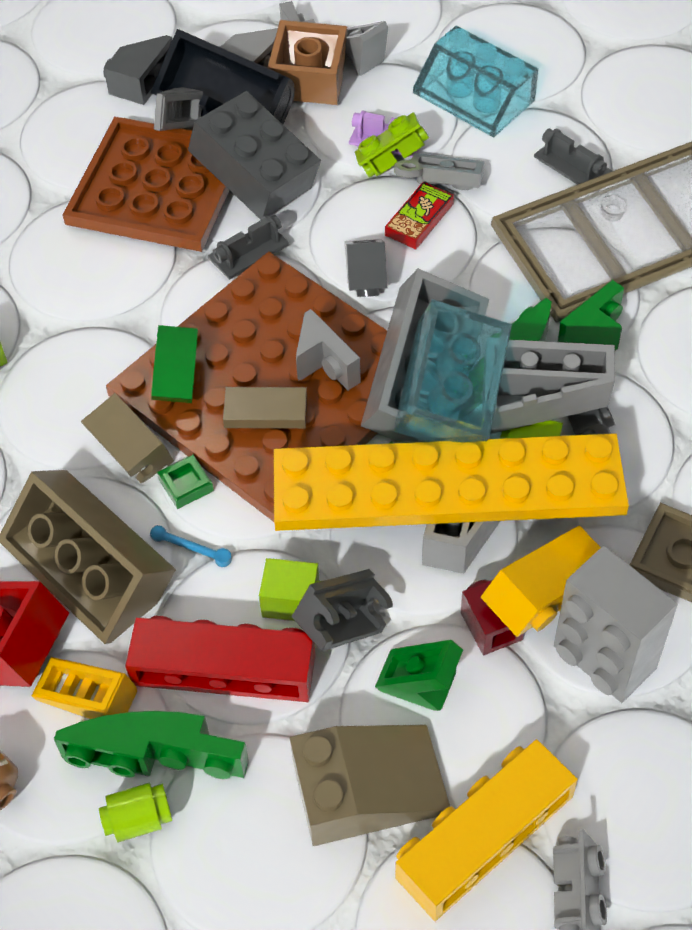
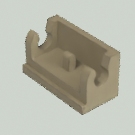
(127, 439)

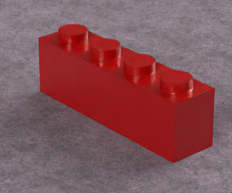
(221, 659)

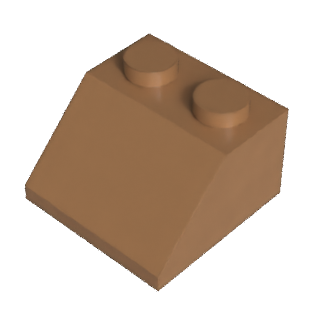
(311, 58)

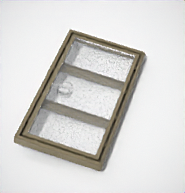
(613, 227)

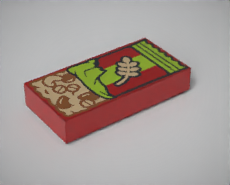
(419, 215)

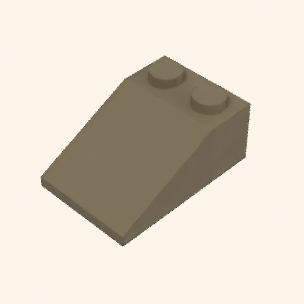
(366, 779)

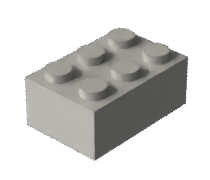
(613, 624)

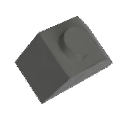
(135, 69)
(366, 266)

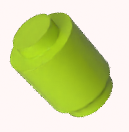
(135, 812)

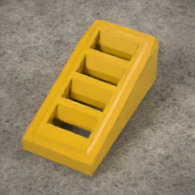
(112, 697)

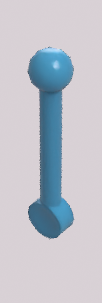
(221, 556)

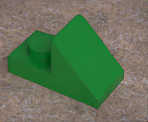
(595, 319)
(421, 673)

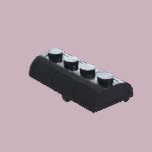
(221, 76)

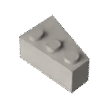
(552, 382)

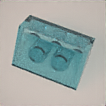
(476, 81)
(453, 375)

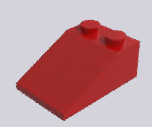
(28, 630)

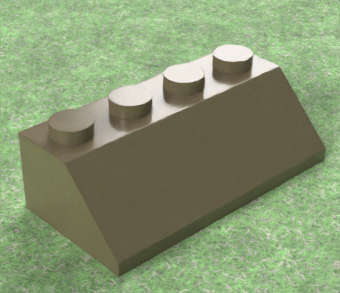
(84, 553)

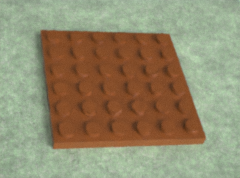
(252, 341)

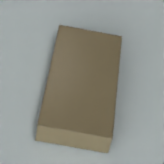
(265, 407)

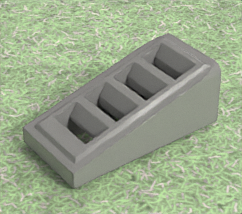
(177, 108)

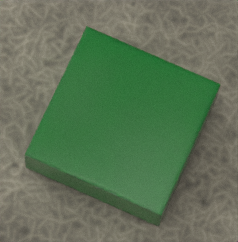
(185, 481)

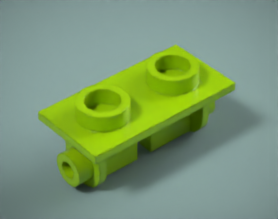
(402, 134)

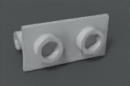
(581, 866)

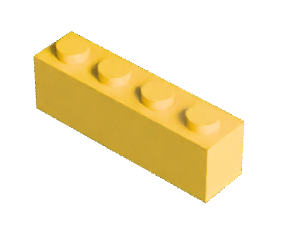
(483, 828)

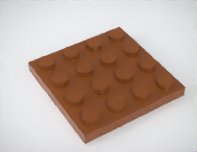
(147, 188)

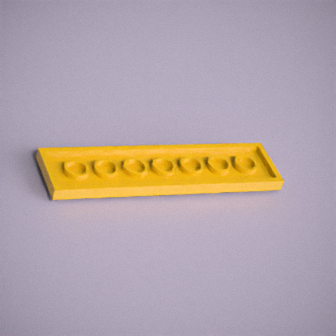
(448, 482)

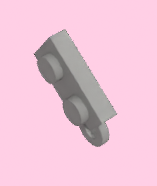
(434, 169)

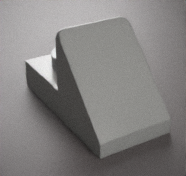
(366, 45)
(324, 348)

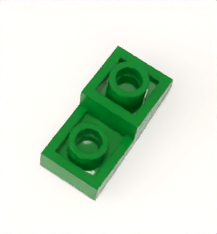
(174, 364)

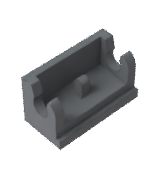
(342, 609)

